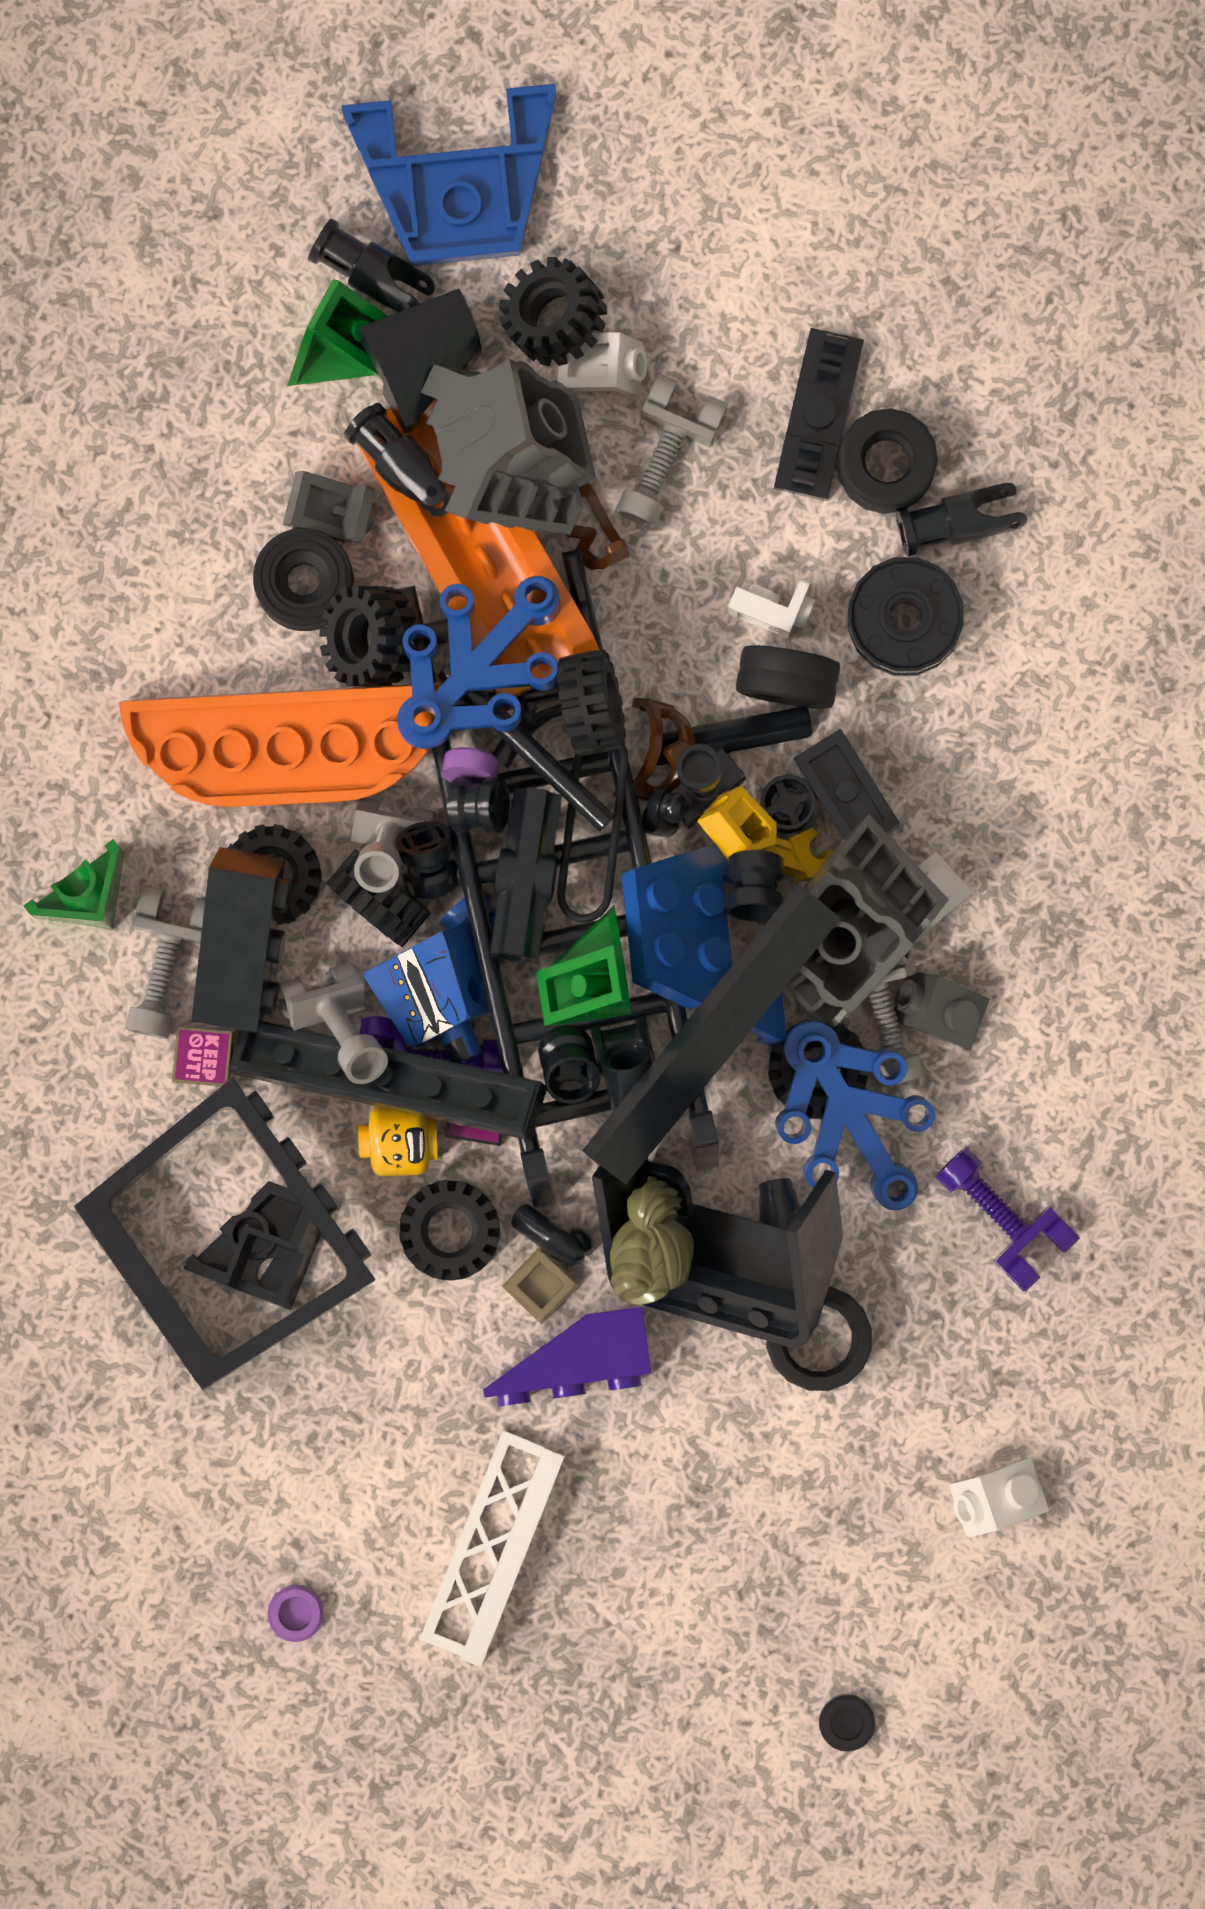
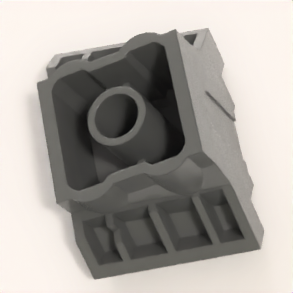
(510, 446)
(882, 912)

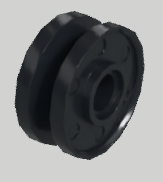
(913, 583)

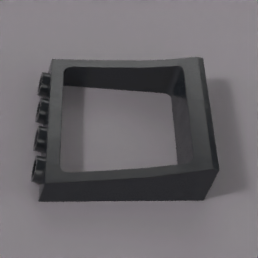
(147, 1287)

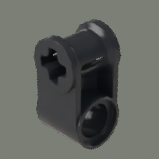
(622, 1057)

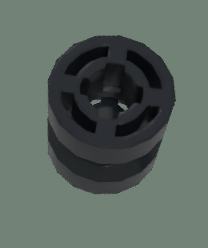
(790, 797)
(427, 860)
(755, 885)
(569, 1064)

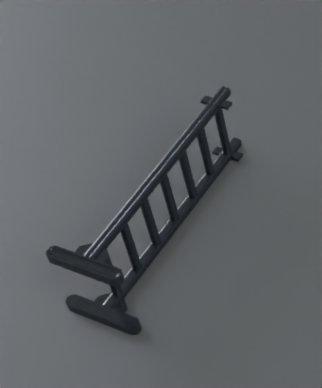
(474, 874)

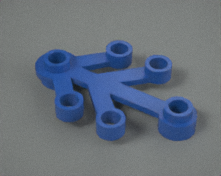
(475, 668)
(847, 1107)

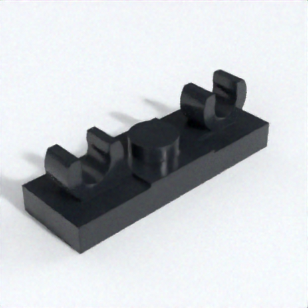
(818, 414)

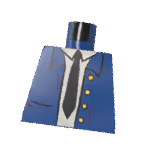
(435, 992)

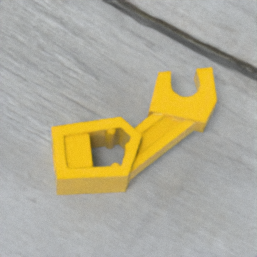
(740, 809)

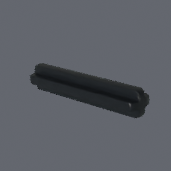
(748, 731)

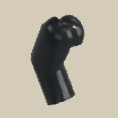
(565, 1246)

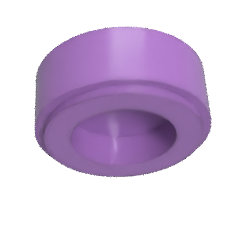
(469, 763)
(295, 1613)

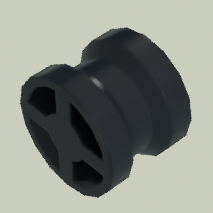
(478, 805)

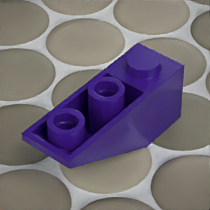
(591, 1350)

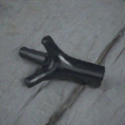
(530, 722)

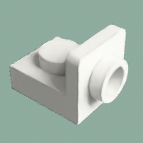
(611, 365)
(762, 609)

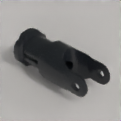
(369, 267)
(400, 460)
(956, 519)

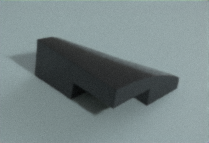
(413, 341)
(267, 1229)

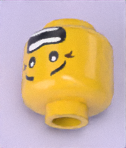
(398, 1142)

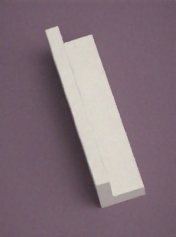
(511, 1558)

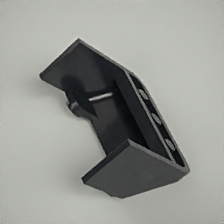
(741, 1270)

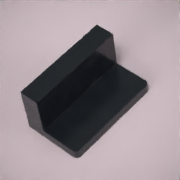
(844, 785)

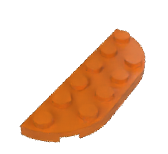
(276, 744)

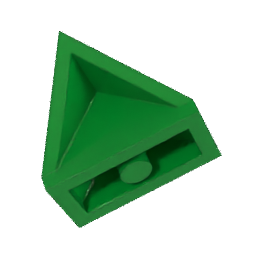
(332, 341)
(587, 978)

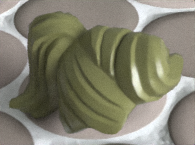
(652, 1248)

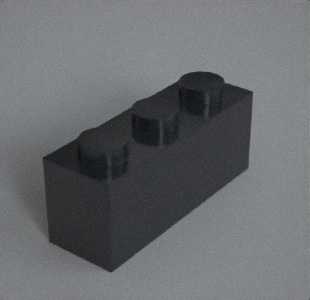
(240, 940)

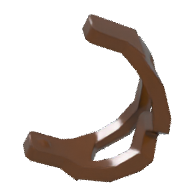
(614, 552)
(656, 711)

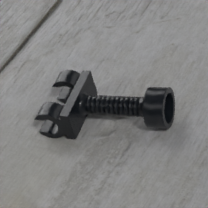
(703, 778)

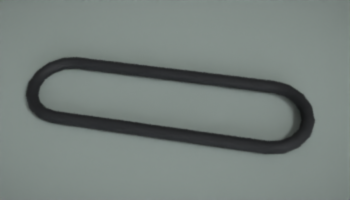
(613, 844)

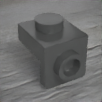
(330, 507)
(940, 1009)

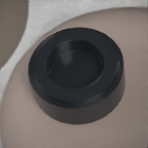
(846, 1722)

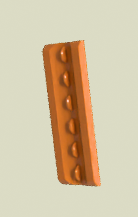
(489, 563)

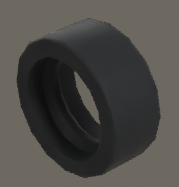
(849, 1368)

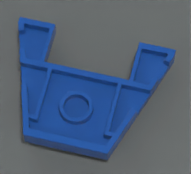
(461, 200)
(683, 932)

